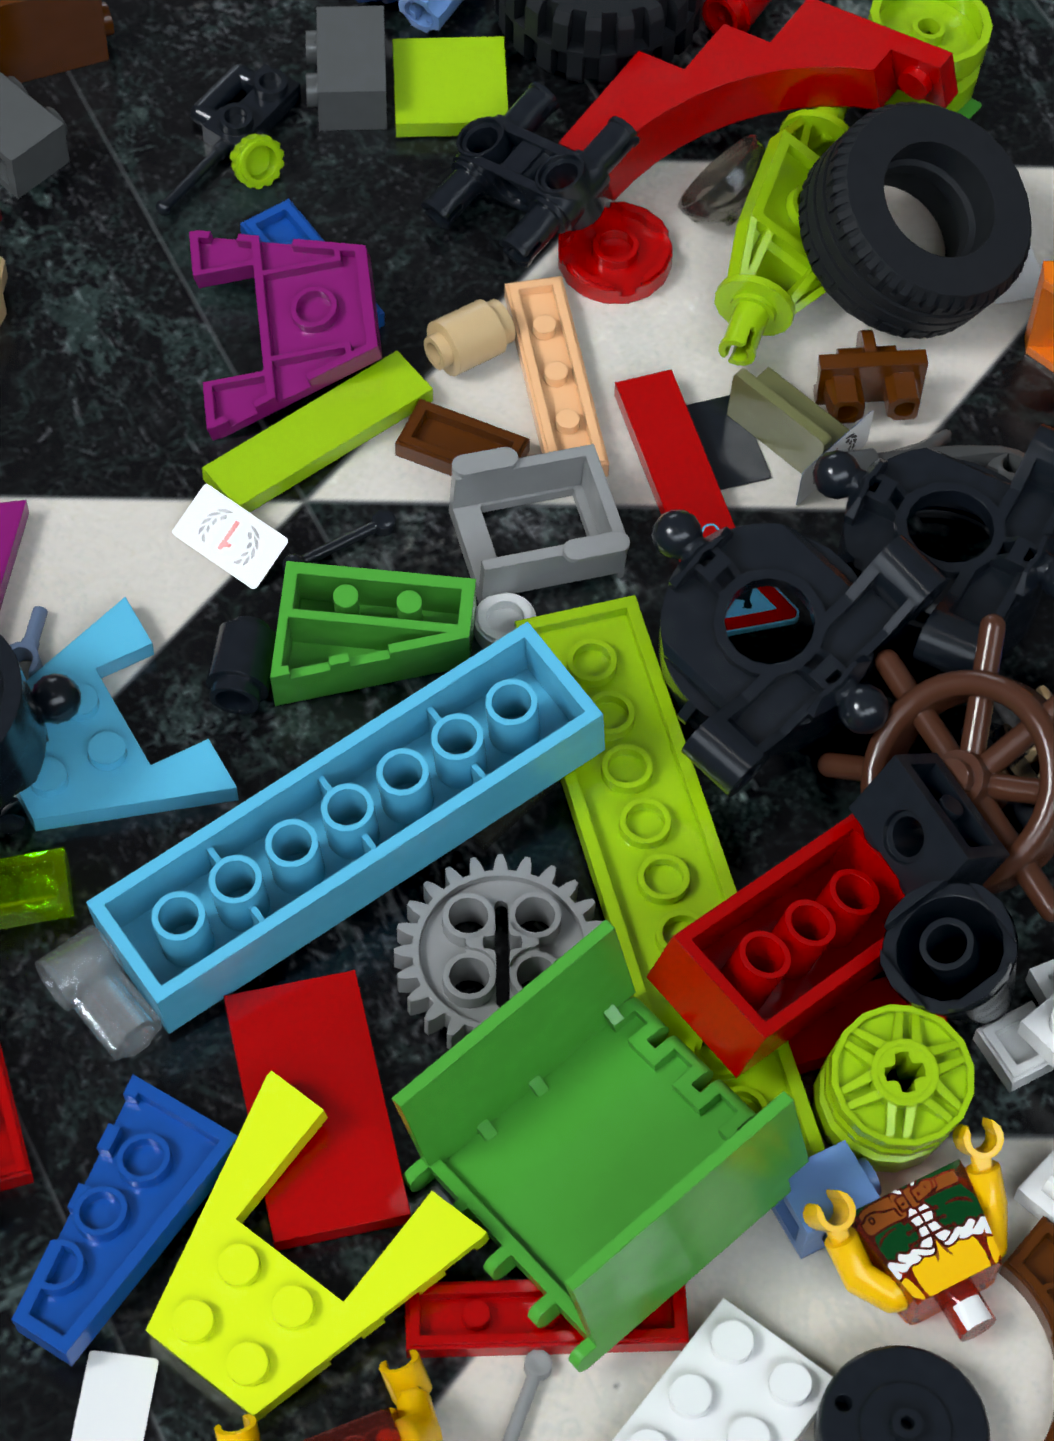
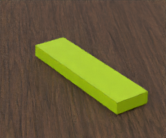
(318, 433)

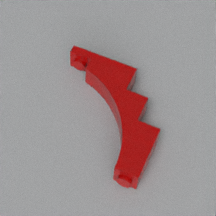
(812, 62)

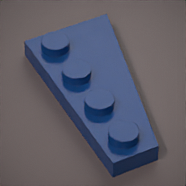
(137, 1198)

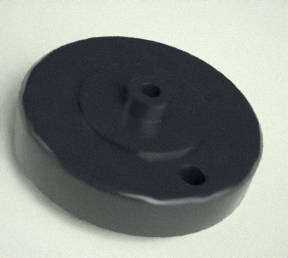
(900, 1397)

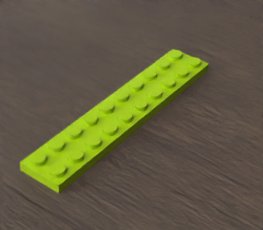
(650, 824)

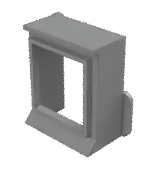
(502, 480)

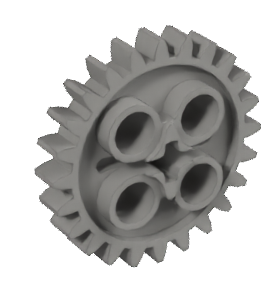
(439, 956)

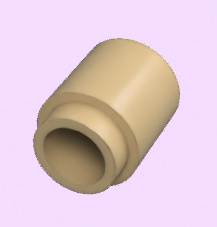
(469, 336)

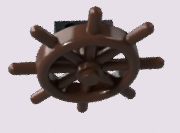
(981, 756)

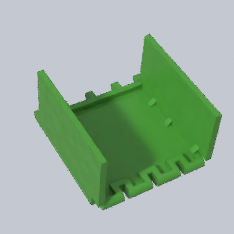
(595, 1146)

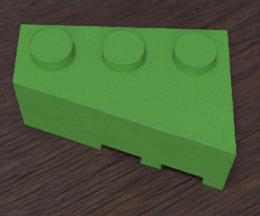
(366, 628)

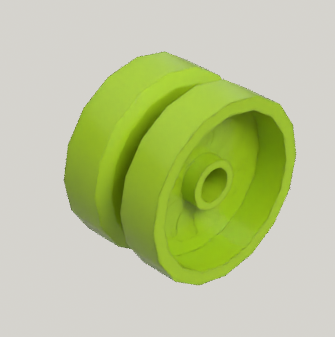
(948, 24)

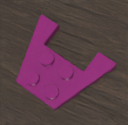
(312, 320)

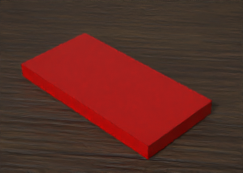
(322, 1046)

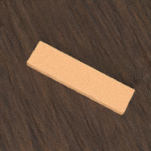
(553, 367)

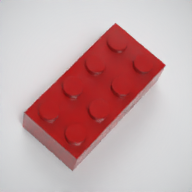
(782, 948)

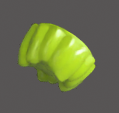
(257, 160)

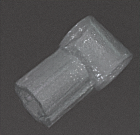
(91, 980)

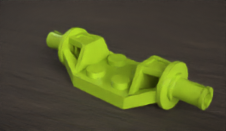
(768, 264)

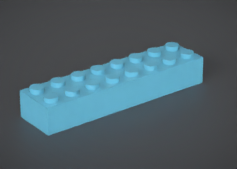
(348, 826)

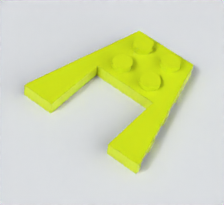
(253, 1315)

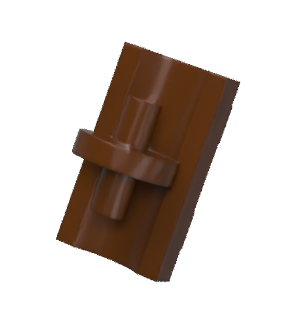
(871, 375)

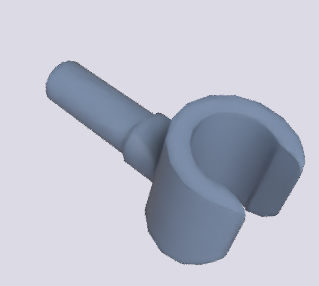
(28, 647)

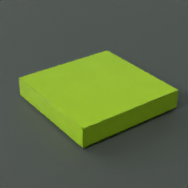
(447, 83)

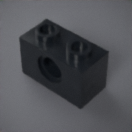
(926, 824)

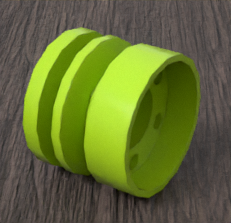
(873, 1114)

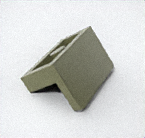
(782, 417)

